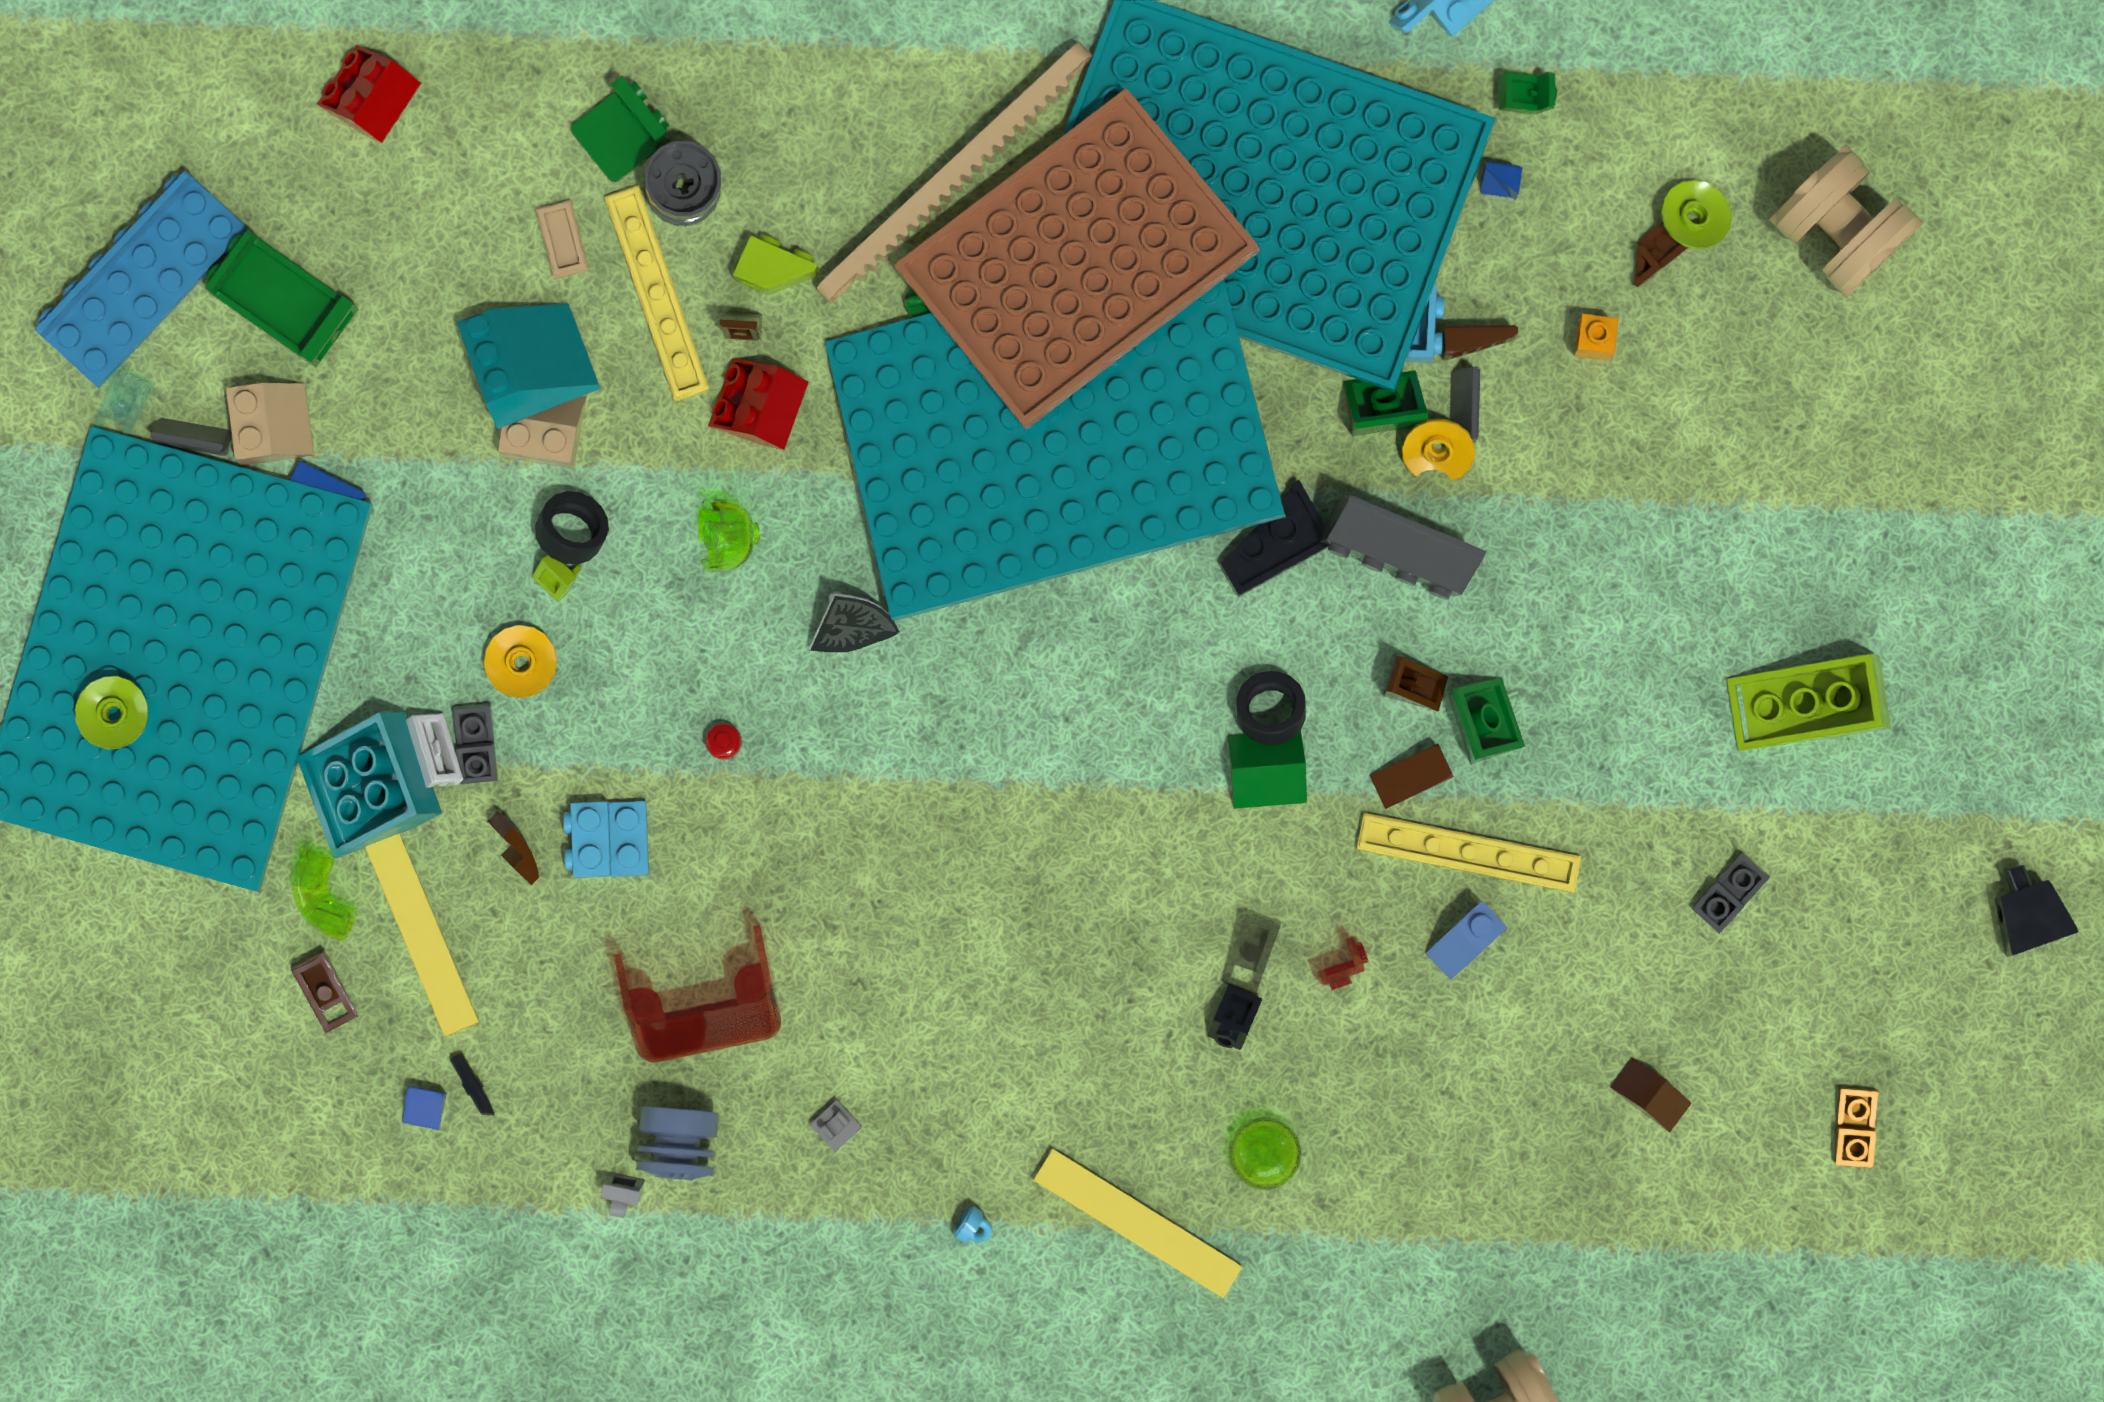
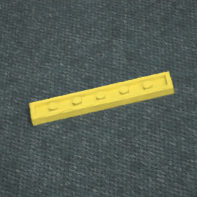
(657, 293)
(1468, 852)
(422, 935)
(1138, 1223)

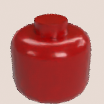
(723, 741)

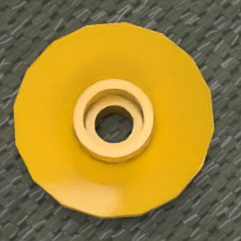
(1451, 459)
(504, 651)

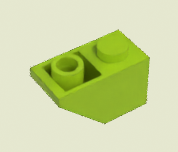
(772, 269)

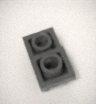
(475, 743)
(1731, 892)

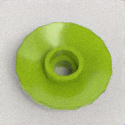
(1706, 204)
(94, 708)

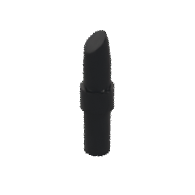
(472, 1084)

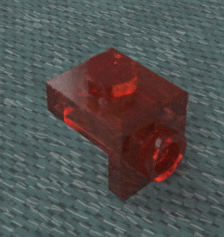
(1339, 975)

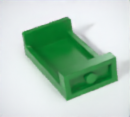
(280, 298)

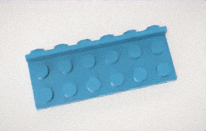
(140, 278)

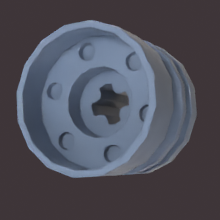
(677, 1142)

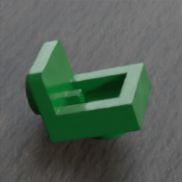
(1527, 92)

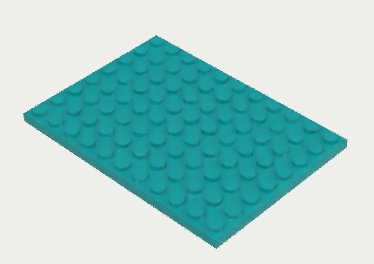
(1320, 163)
(1120, 469)
(223, 612)

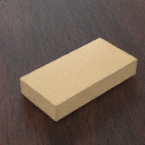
(562, 239)

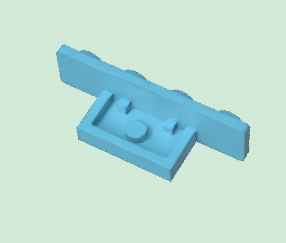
(1450, 14)

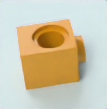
(1596, 337)

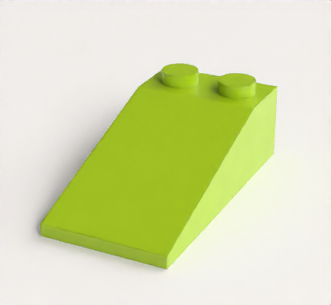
(1810, 702)

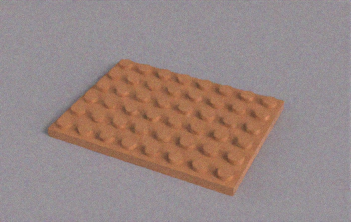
(1076, 258)

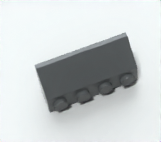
(1401, 546)

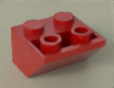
(369, 93)
(758, 403)

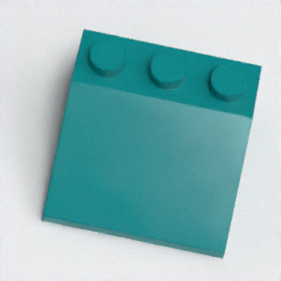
(527, 359)
(368, 784)

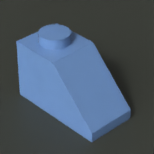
(1466, 940)

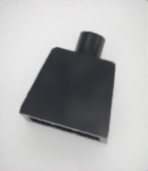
(2031, 914)

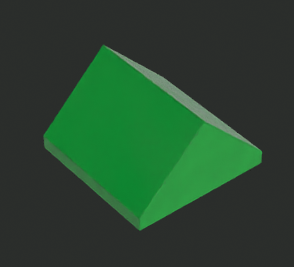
(1381, 410)
(1485, 719)
(1267, 773)

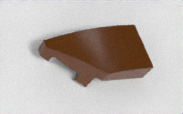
(1655, 253)
(518, 854)

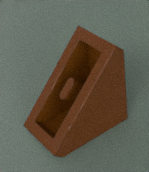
(1415, 684)
(1651, 1094)

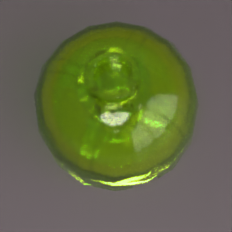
(729, 531)
(1264, 1153)

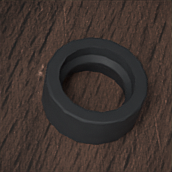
(579, 506)
(1271, 682)

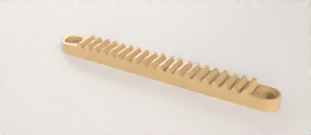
(958, 169)

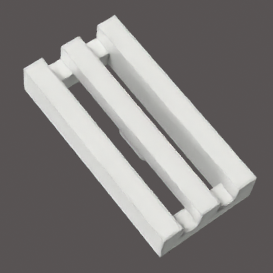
(429, 749)

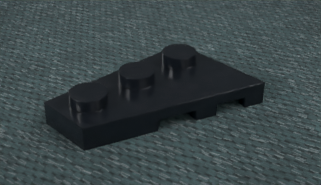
(1276, 544)

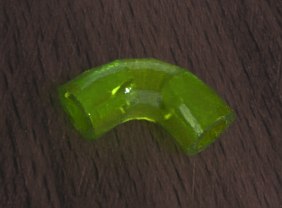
(314, 898)

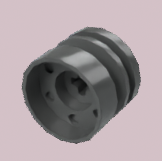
(694, 165)

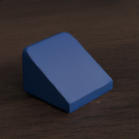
(424, 1108)

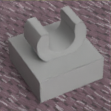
(835, 1125)
(622, 1191)

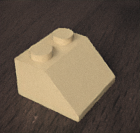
(269, 422)
(546, 436)

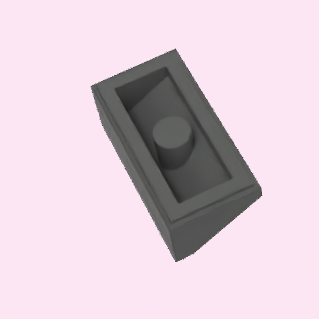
(1465, 399)
(192, 436)

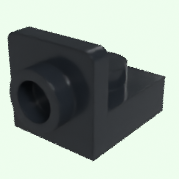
(1234, 1018)

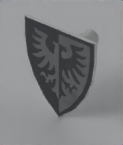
(852, 624)

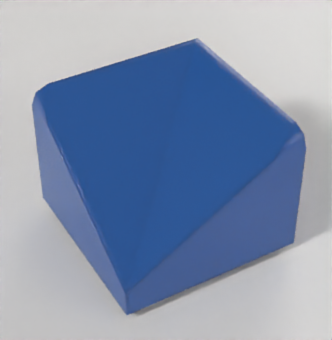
(1501, 180)

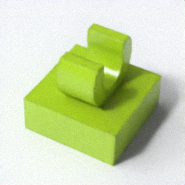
(555, 577)

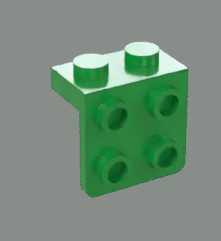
(621, 131)

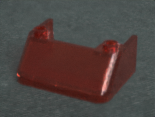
(706, 1027)

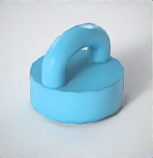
(968, 1224)

